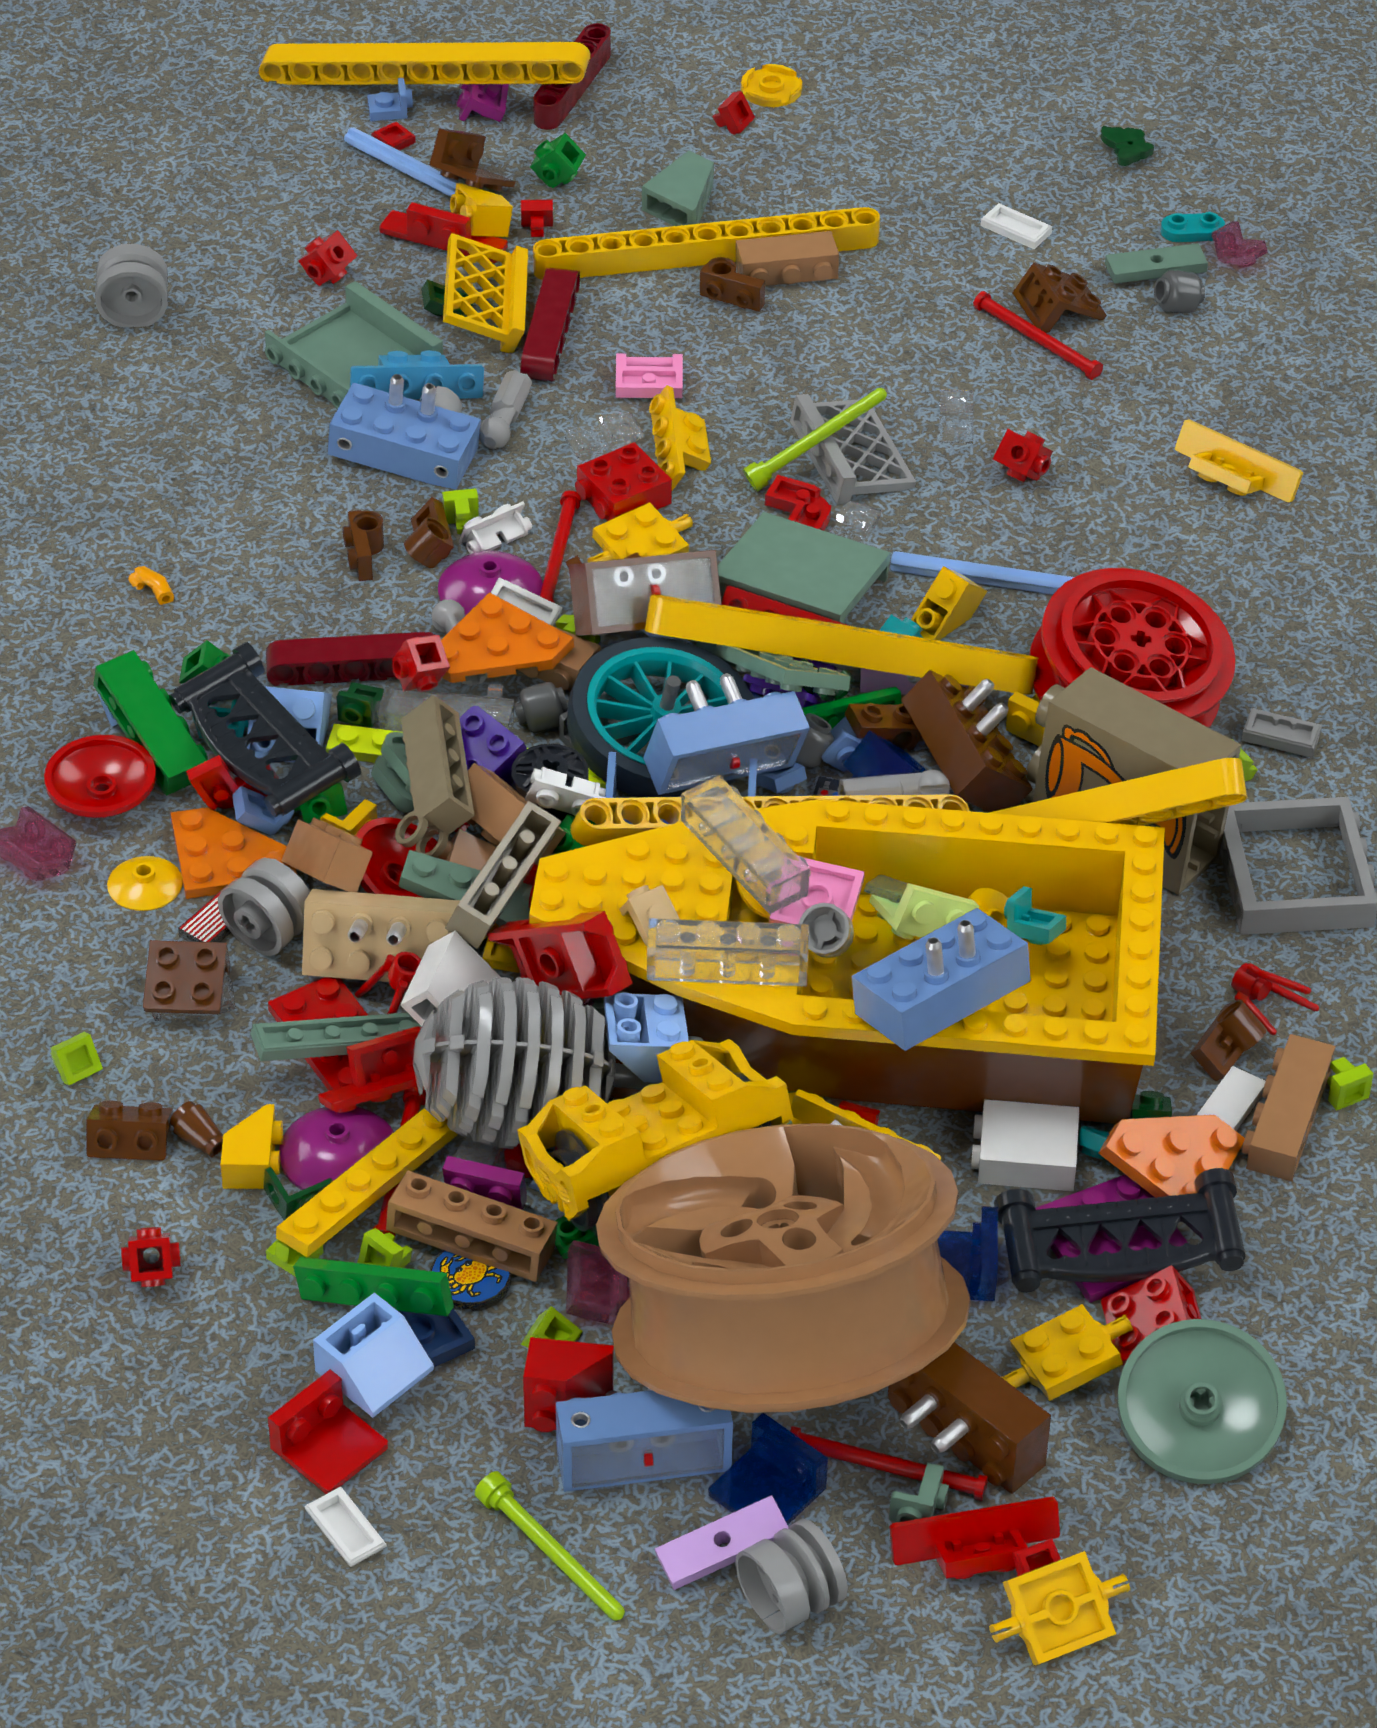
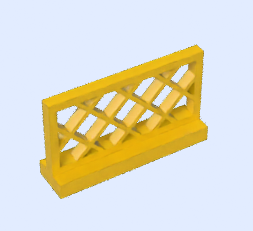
(509, 295)

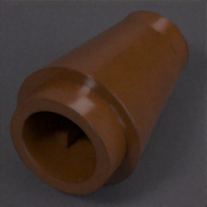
(196, 1127)

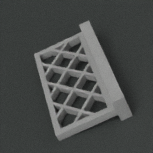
(828, 455)

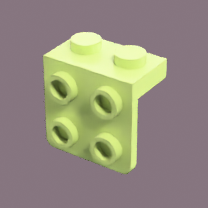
(921, 910)

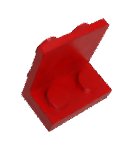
(1149, 1306)
(324, 1435)

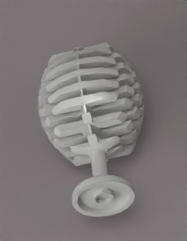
(507, 1051)

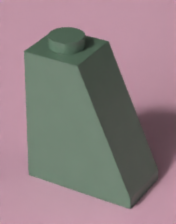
(680, 190)

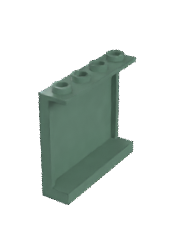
(347, 338)
(803, 567)

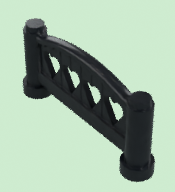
(237, 679)
(1207, 1212)

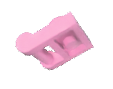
(648, 375)

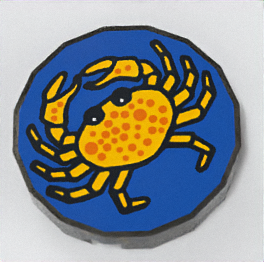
(471, 1282)

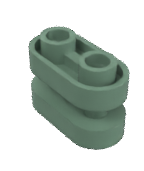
(392, 773)

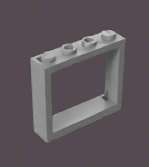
(1298, 914)

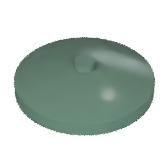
(1201, 1401)

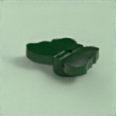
(1127, 144)

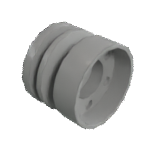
(791, 1574)

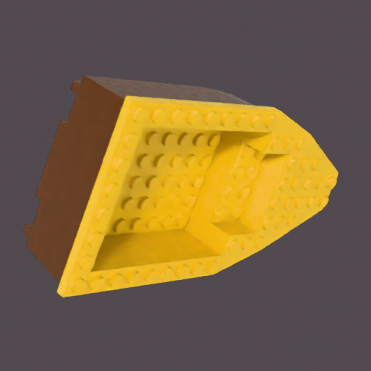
(1058, 1040)

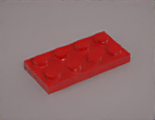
(321, 1000)

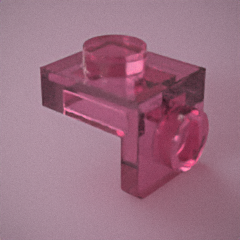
(1234, 249)

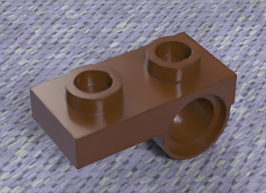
(722, 283)
(431, 535)
(365, 538)
(887, 721)
(1227, 1038)

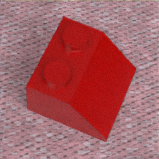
(562, 1372)

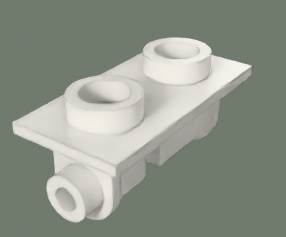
(504, 521)
(550, 791)

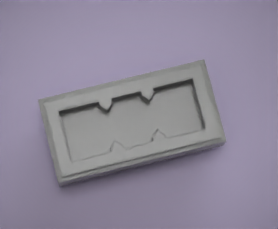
(1281, 732)

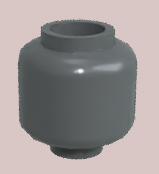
(1179, 291)
(540, 706)
(816, 742)

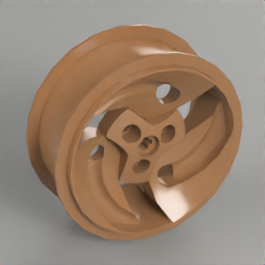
(784, 1267)

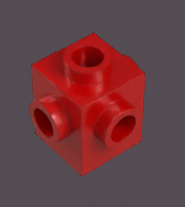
(327, 258)
(1023, 455)
(420, 663)
(150, 1273)

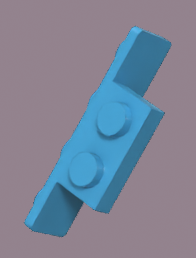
(418, 370)

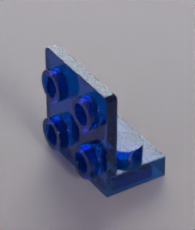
(975, 1254)
(774, 1466)

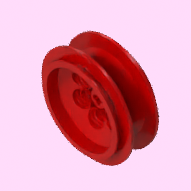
(1140, 634)

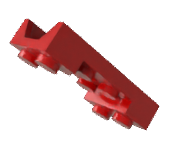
(581, 948)

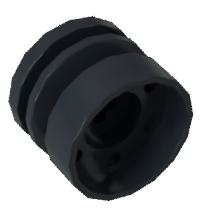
(553, 757)

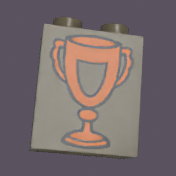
(1112, 734)

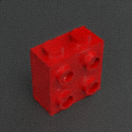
(623, 482)

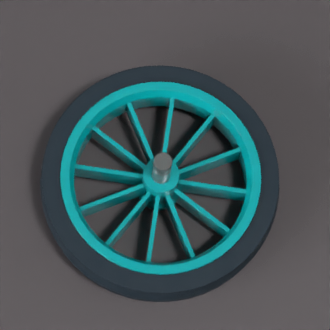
(639, 713)

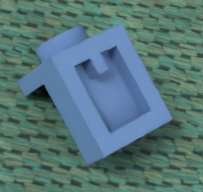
(390, 105)
(843, 745)

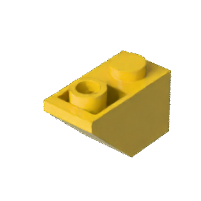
(488, 211)
(947, 604)
(250, 1150)

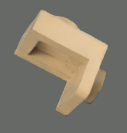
(647, 904)

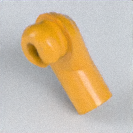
(157, 582)

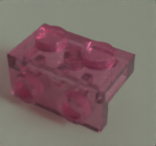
(37, 846)
(593, 1284)

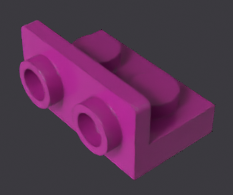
(485, 99)
(486, 1180)

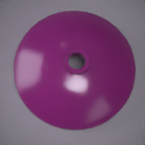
(476, 574)
(329, 1143)

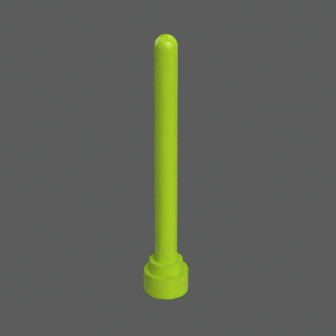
(761, 473)
(496, 1492)

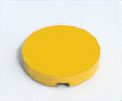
(763, 90)

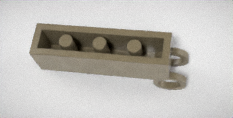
(436, 775)
(503, 874)

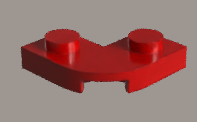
(801, 500)
(217, 783)

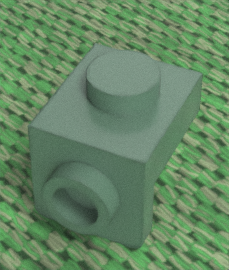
(931, 1496)

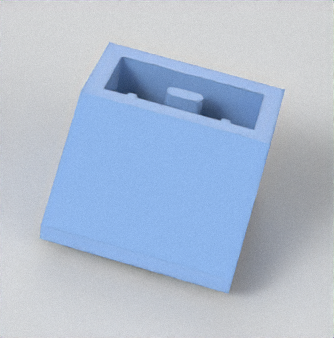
(307, 707)
(642, 1028)
(372, 1354)

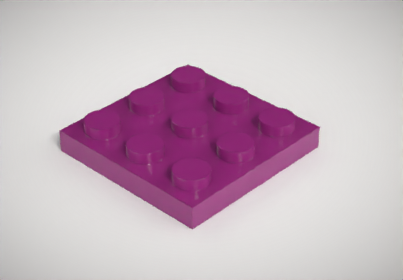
(1113, 1190)

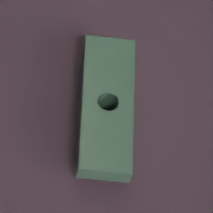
(1155, 262)

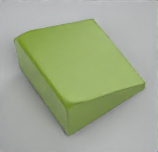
(552, 1325)

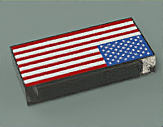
(205, 924)

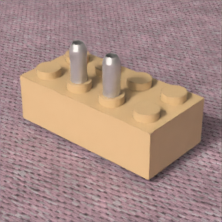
(355, 931)

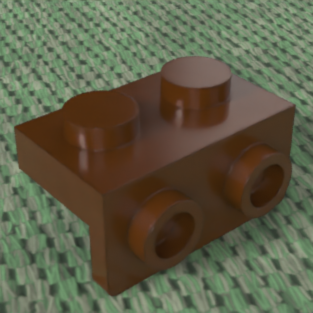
(128, 1131)

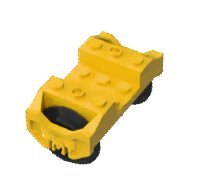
(602, 1144)

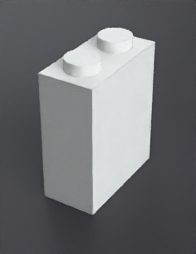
(445, 968)
(1026, 1145)

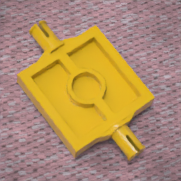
(641, 532)
(1066, 1352)
(1059, 1608)

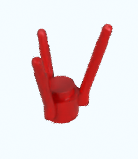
(400, 974)
(1257, 983)

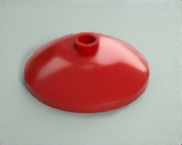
(100, 776)
(388, 856)

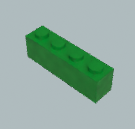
(149, 719)

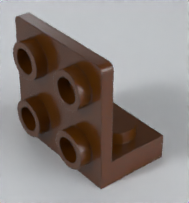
(459, 157)
(1049, 291)
(185, 977)

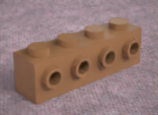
(471, 1225)

